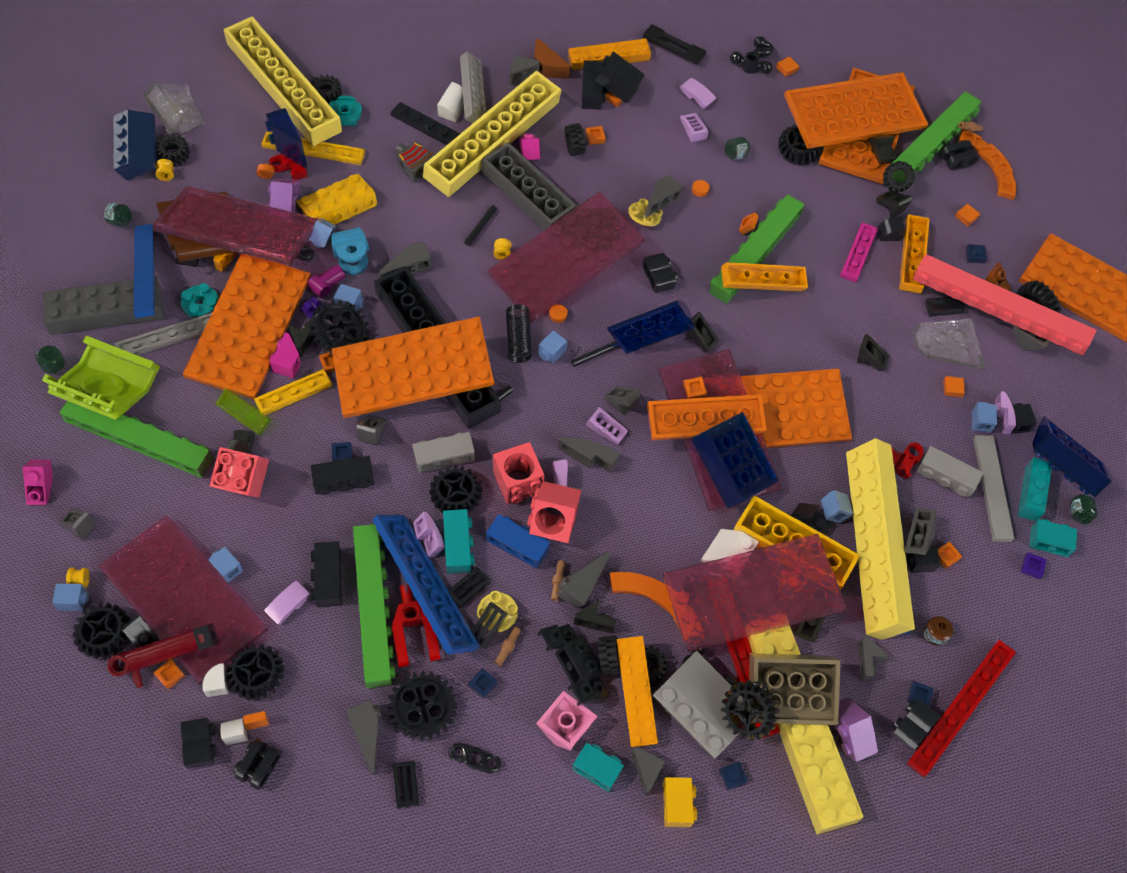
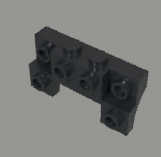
(577, 663)

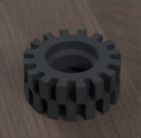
(327, 83)
(575, 139)
(173, 142)
(909, 180)
(609, 655)
(660, 662)

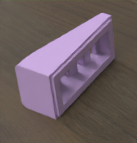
(693, 135)
(598, 428)
(560, 471)

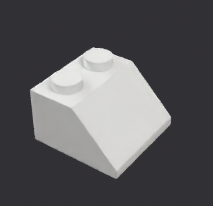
(728, 544)

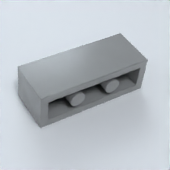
(443, 452)
(949, 472)

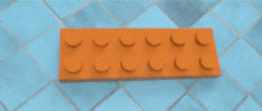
(693, 416)

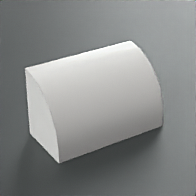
(451, 103)

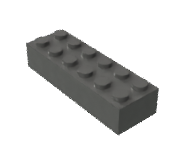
(526, 186)
(95, 307)

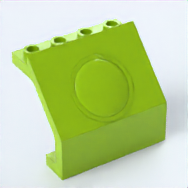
(105, 379)

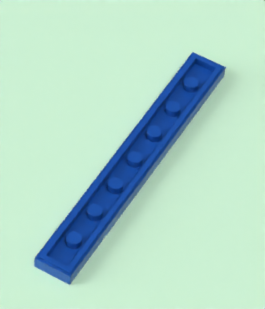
(144, 271)

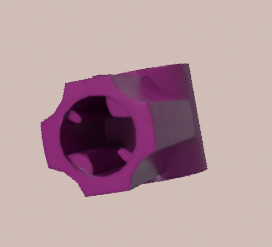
(322, 284)

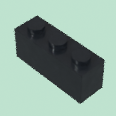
(591, 90)
(342, 475)
(326, 574)

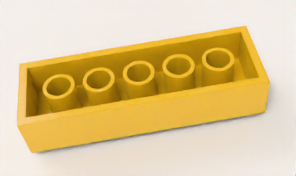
(774, 526)

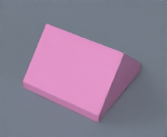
(565, 721)

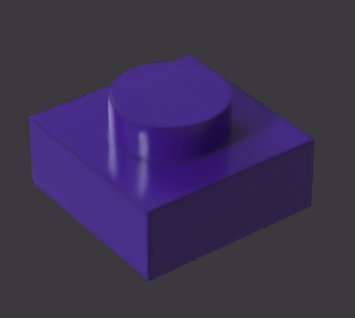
(1033, 565)

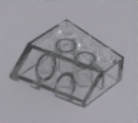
(174, 107)
(949, 342)

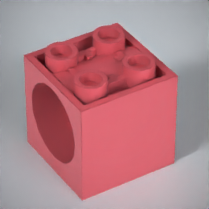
(514, 459)
(239, 472)
(553, 526)

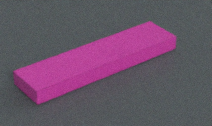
(858, 252)

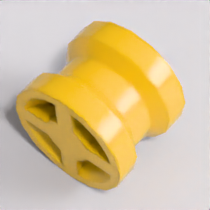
(164, 170)
(502, 248)
(78, 576)

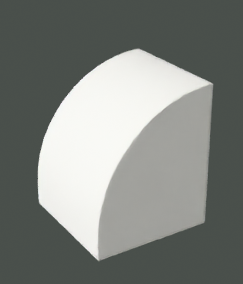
(216, 681)
(233, 732)

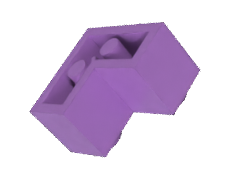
(284, 194)
(856, 731)

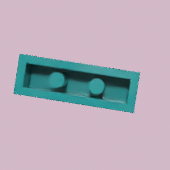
(1034, 489)
(458, 541)

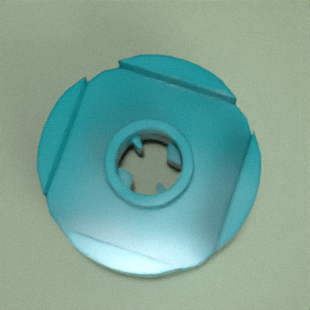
(354, 110)
(195, 293)

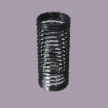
(520, 333)

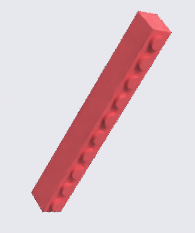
(1005, 305)

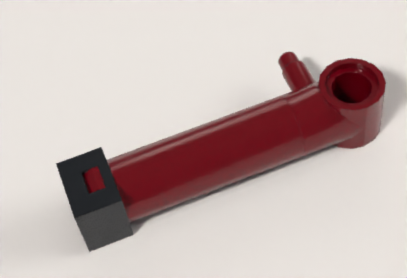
(161, 651)

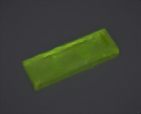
(243, 411)

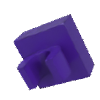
(309, 307)

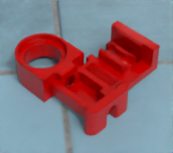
(297, 171)
(906, 460)

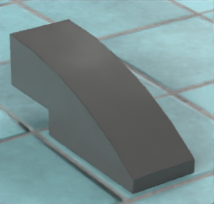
(590, 452)

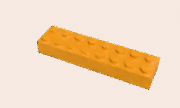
(630, 50)
(913, 251)
(764, 277)
(637, 691)

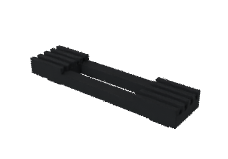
(693, 54)

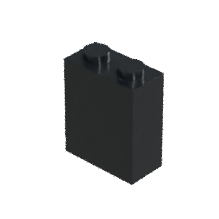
(619, 76)

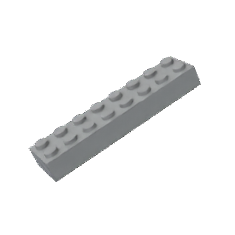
(472, 87)

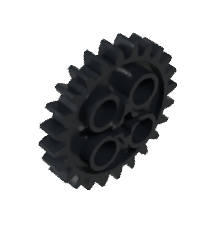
(335, 313)
(404, 710)

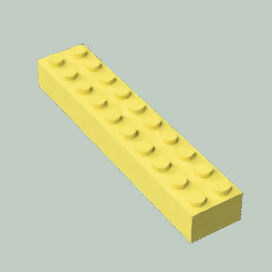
(283, 81)
(498, 126)
(879, 540)
(813, 753)

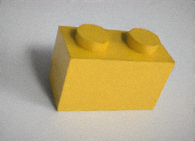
(678, 802)

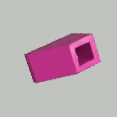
(529, 146)
(286, 358)
(37, 481)

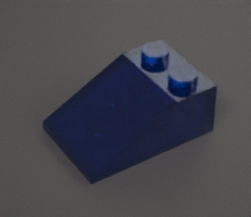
(285, 136)

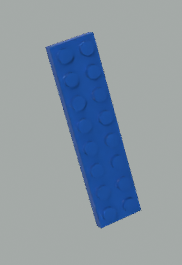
(426, 584)

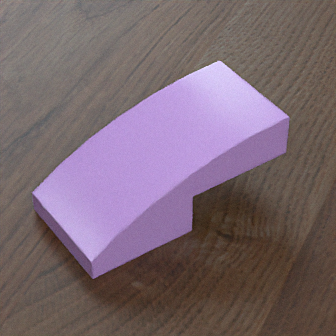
(699, 92)
(1006, 411)
(428, 531)
(287, 601)

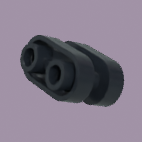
(960, 155)
(254, 752)

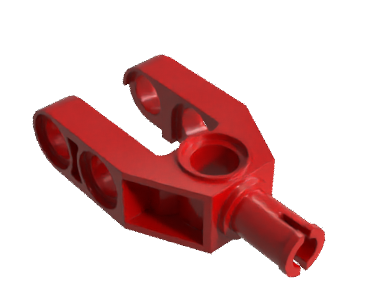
(401, 621)

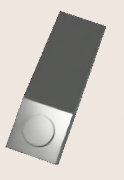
(665, 193)
(414, 257)
(922, 531)
(578, 585)
(366, 728)

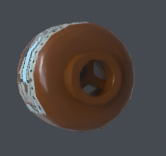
(938, 630)

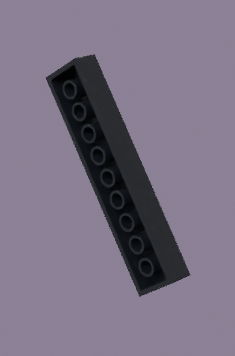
(414, 311)

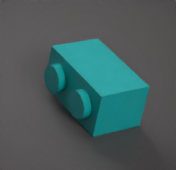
(1053, 538)
(598, 766)

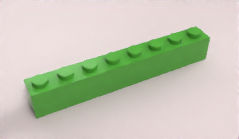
(938, 134)
(761, 242)
(141, 438)
(372, 607)

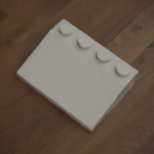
(695, 699)

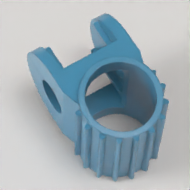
(350, 247)

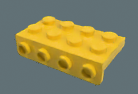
(339, 200)

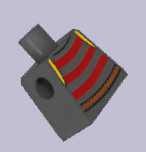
(412, 159)

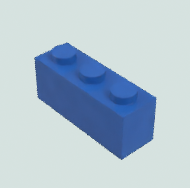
(517, 541)

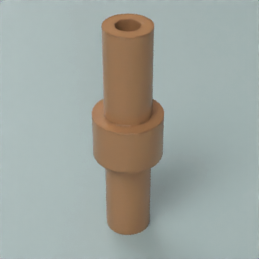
(970, 126)
(556, 579)
(507, 646)

